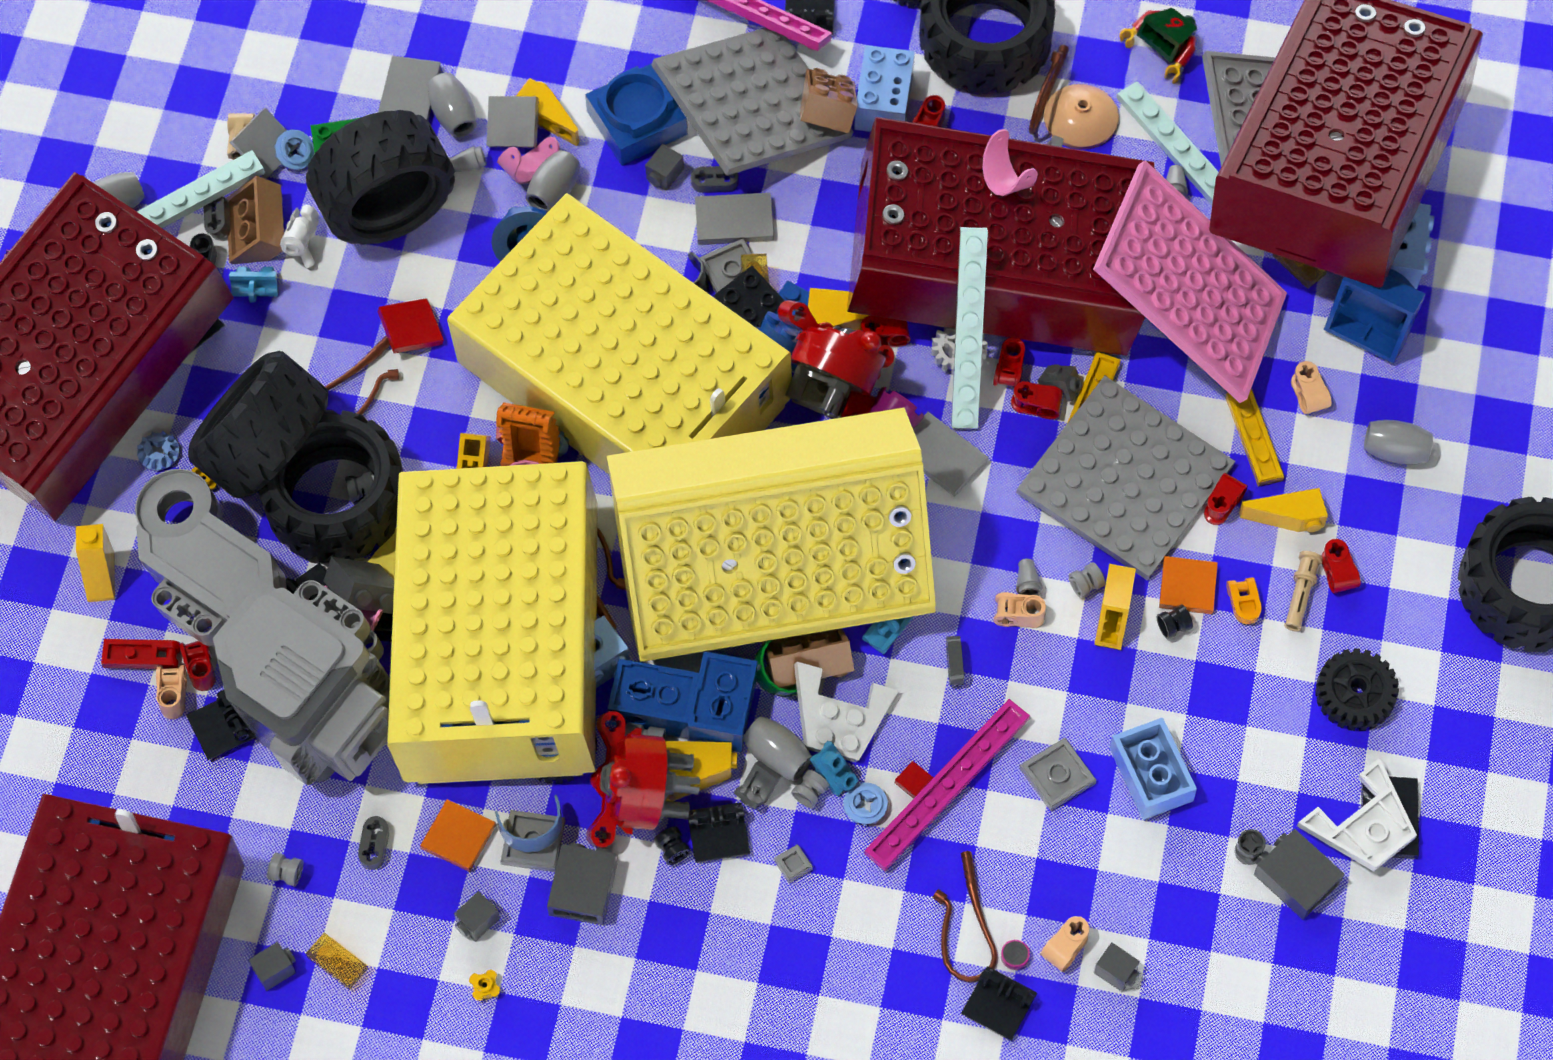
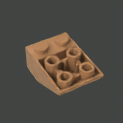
(828, 100)

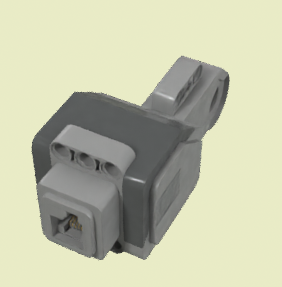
(284, 660)

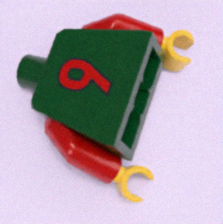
(1166, 33)

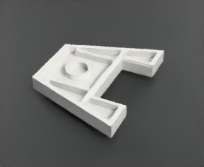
(837, 721)
(1374, 830)

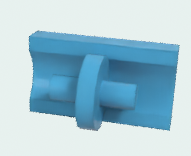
(254, 283)
(883, 634)
(834, 769)

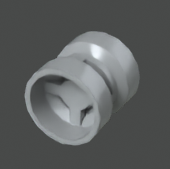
(1086, 580)
(810, 789)
(285, 869)

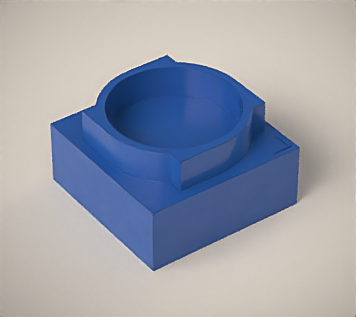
(636, 113)
(1375, 316)

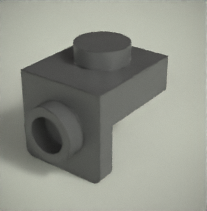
(1064, 378)
(758, 785)

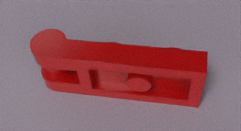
(139, 653)

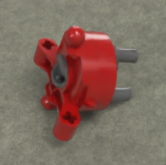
(833, 357)
(637, 781)

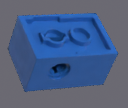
(653, 696)
(722, 700)

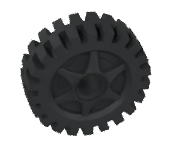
(1354, 708)

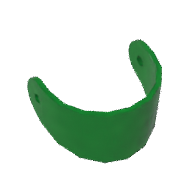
(764, 681)

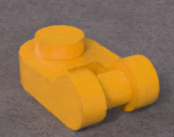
(1248, 607)

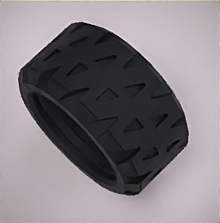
(986, 65)
(380, 177)
(258, 424)
(352, 530)
(1482, 591)

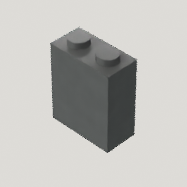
(361, 584)
(1298, 873)
(582, 883)

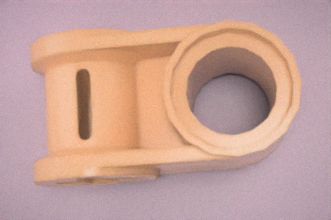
(1310, 388)
(1017, 610)
(171, 686)
(1063, 946)

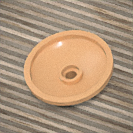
(1081, 126)

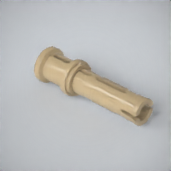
(1304, 579)

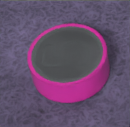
(1015, 954)

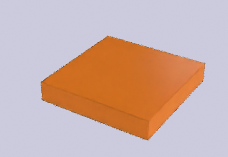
(1189, 584)
(458, 835)

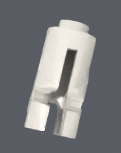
(299, 233)

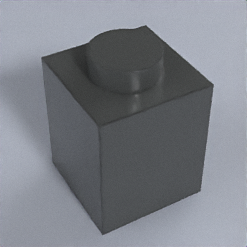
(664, 167)
(476, 916)
(273, 965)
(1117, 967)

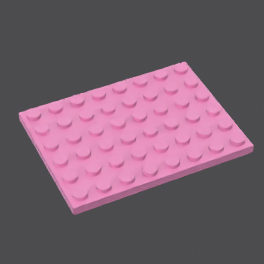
(1191, 281)

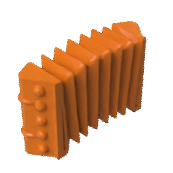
(527, 434)

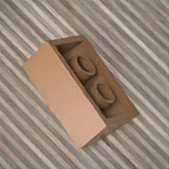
(255, 222)
(821, 649)

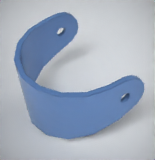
(533, 844)

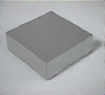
(793, 863)

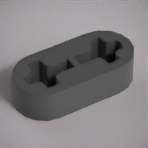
(714, 180)
(212, 217)
(954, 660)
(379, 843)

